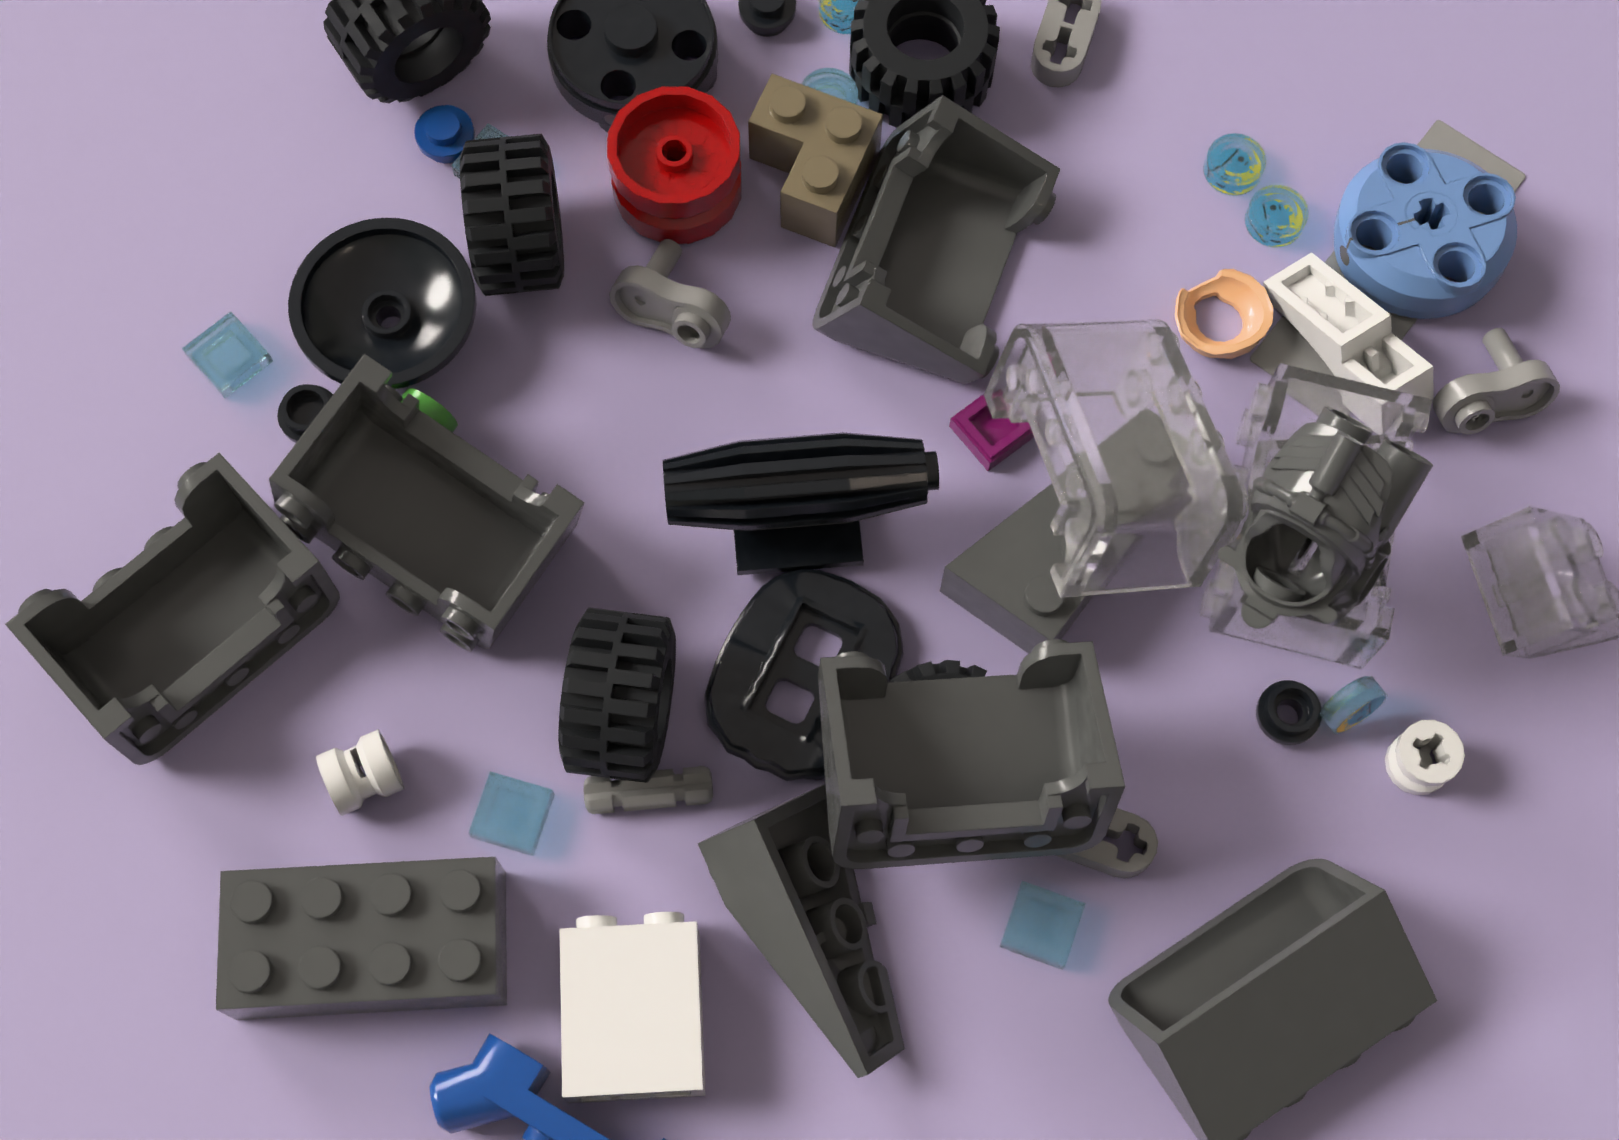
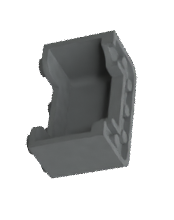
(420, 509)
(182, 618)

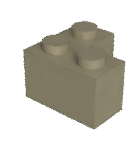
(822, 146)

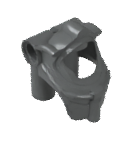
(1326, 492)

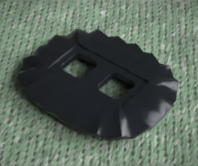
(762, 654)

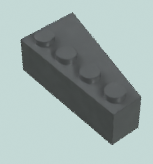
(1009, 578)

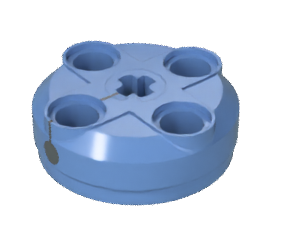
(1425, 231)

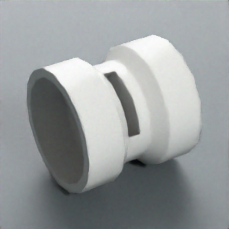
(345, 778)

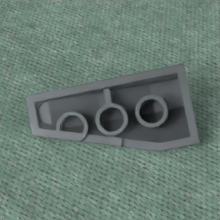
(809, 924)

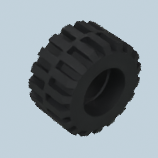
(406, 45)
(905, 84)
(512, 214)
(617, 695)

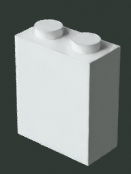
(631, 1009)

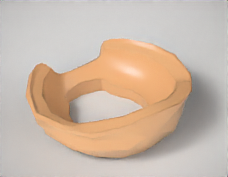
(1234, 289)

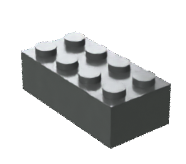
(362, 938)

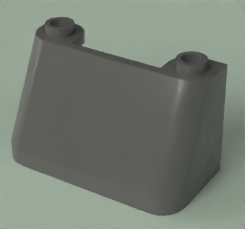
(934, 242)
(967, 761)

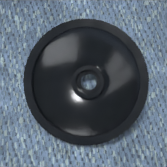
(379, 273)

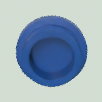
(443, 132)

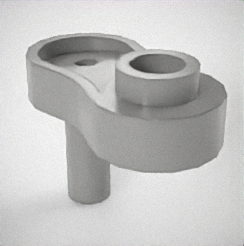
(655, 302)
(1508, 394)

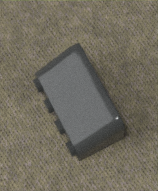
(1272, 997)

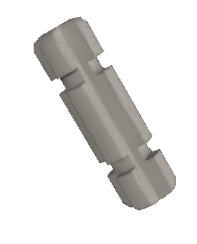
(661, 791)

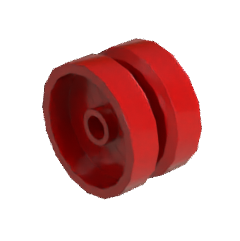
(675, 164)

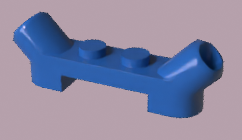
(498, 1087)

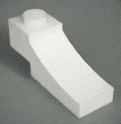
(1347, 328)

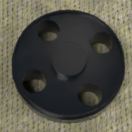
(629, 51)

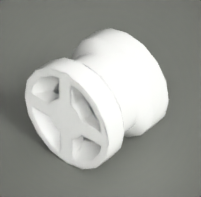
(1413, 768)

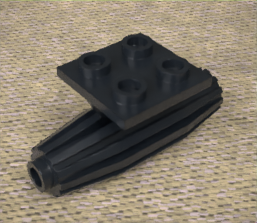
(798, 496)

